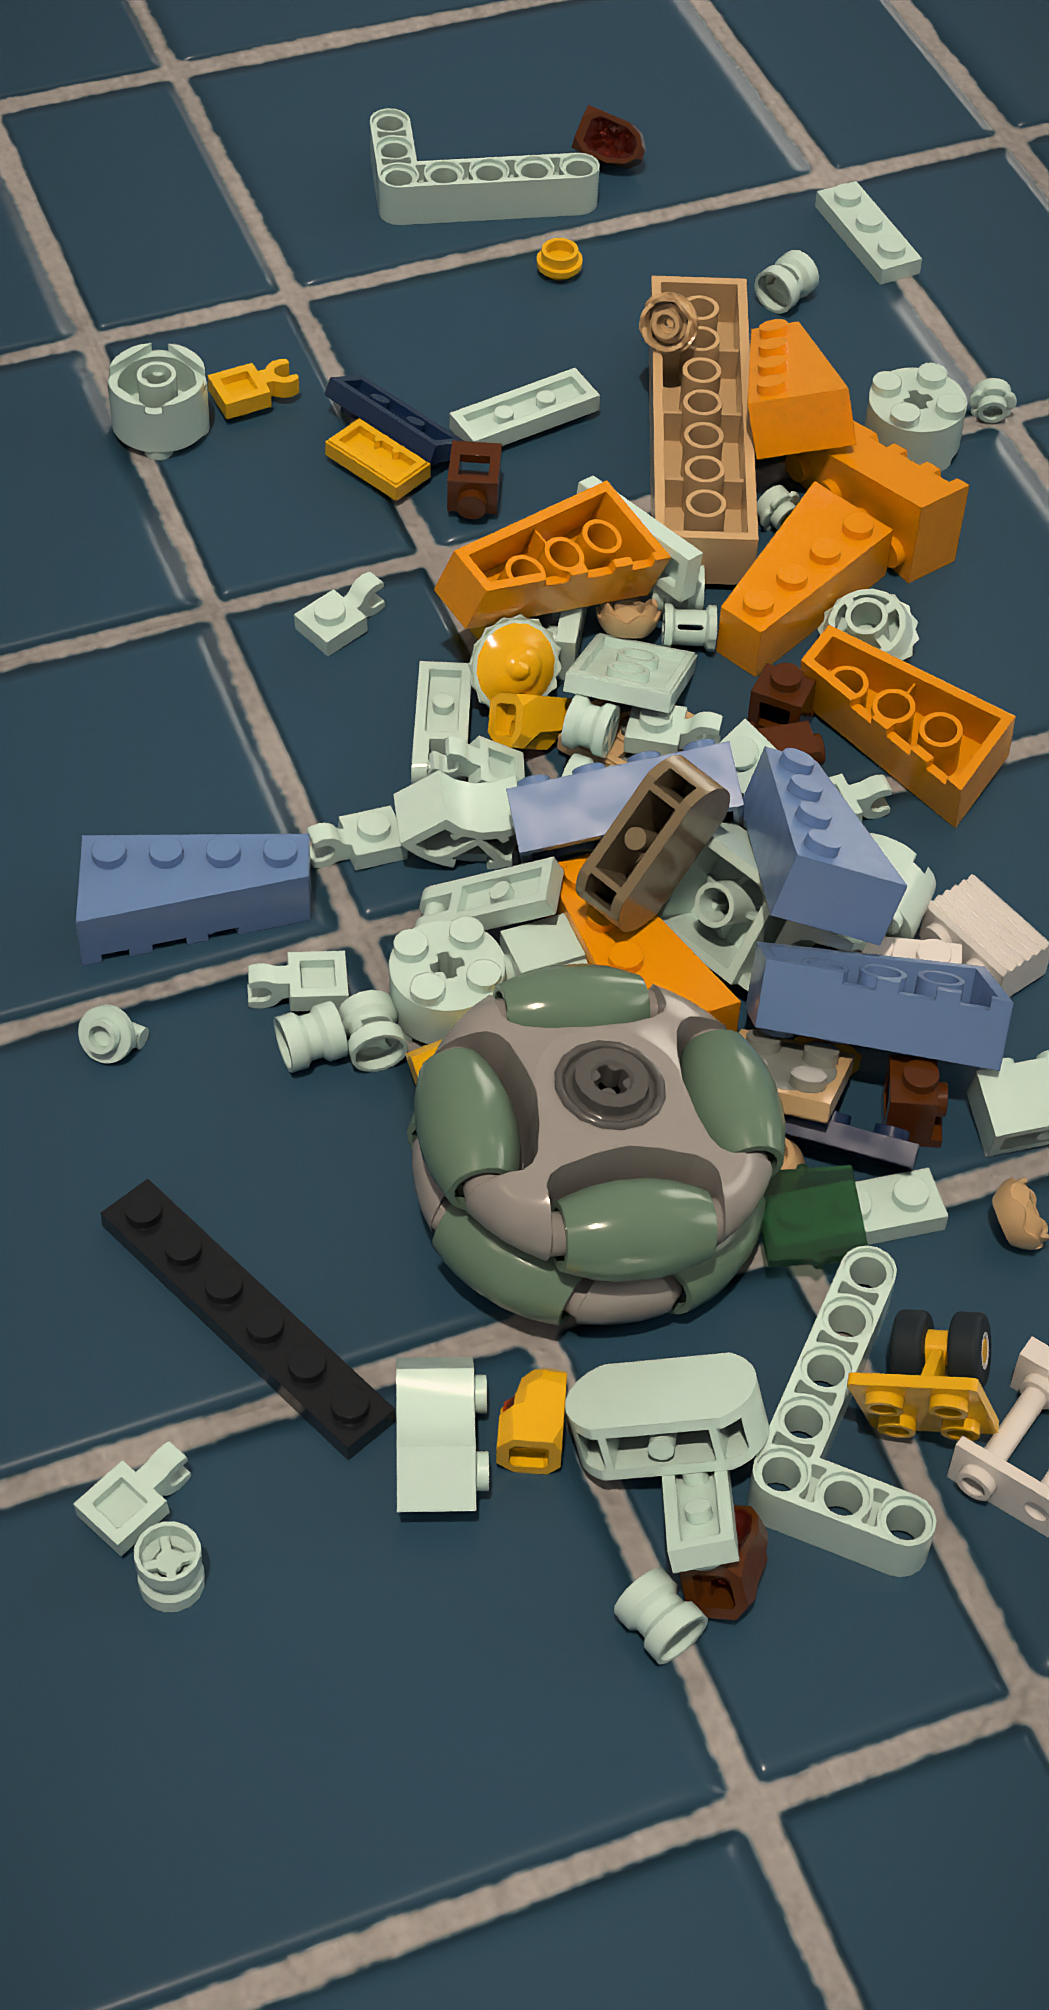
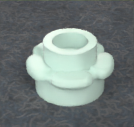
(992, 400)
(775, 507)

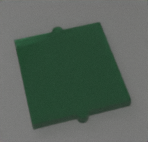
(811, 1216)

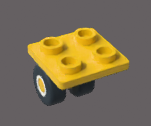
(918, 1390)

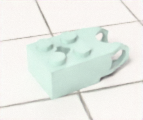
(724, 910)

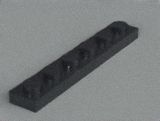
(249, 1319)

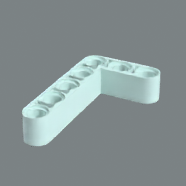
(473, 187)
(819, 1412)

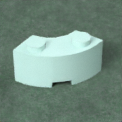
(457, 820)
(437, 1434)

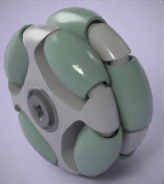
(594, 1147)

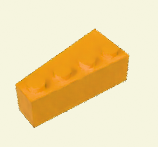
(795, 394)
(896, 491)
(554, 561)
(808, 564)
(909, 722)
(647, 951)

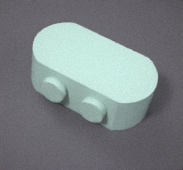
(667, 1416)

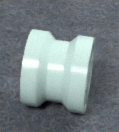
(590, 726)

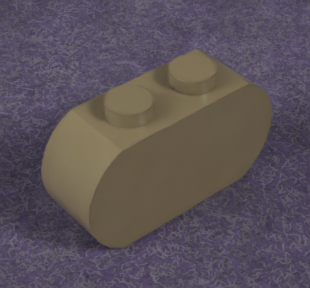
(652, 843)

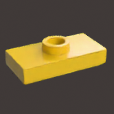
(377, 459)

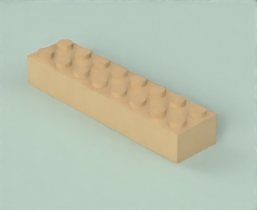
(704, 432)

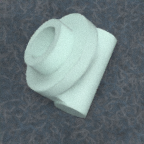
(110, 1034)

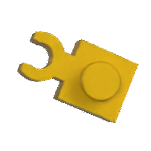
(248, 390)

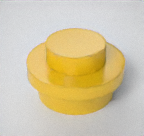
(559, 259)

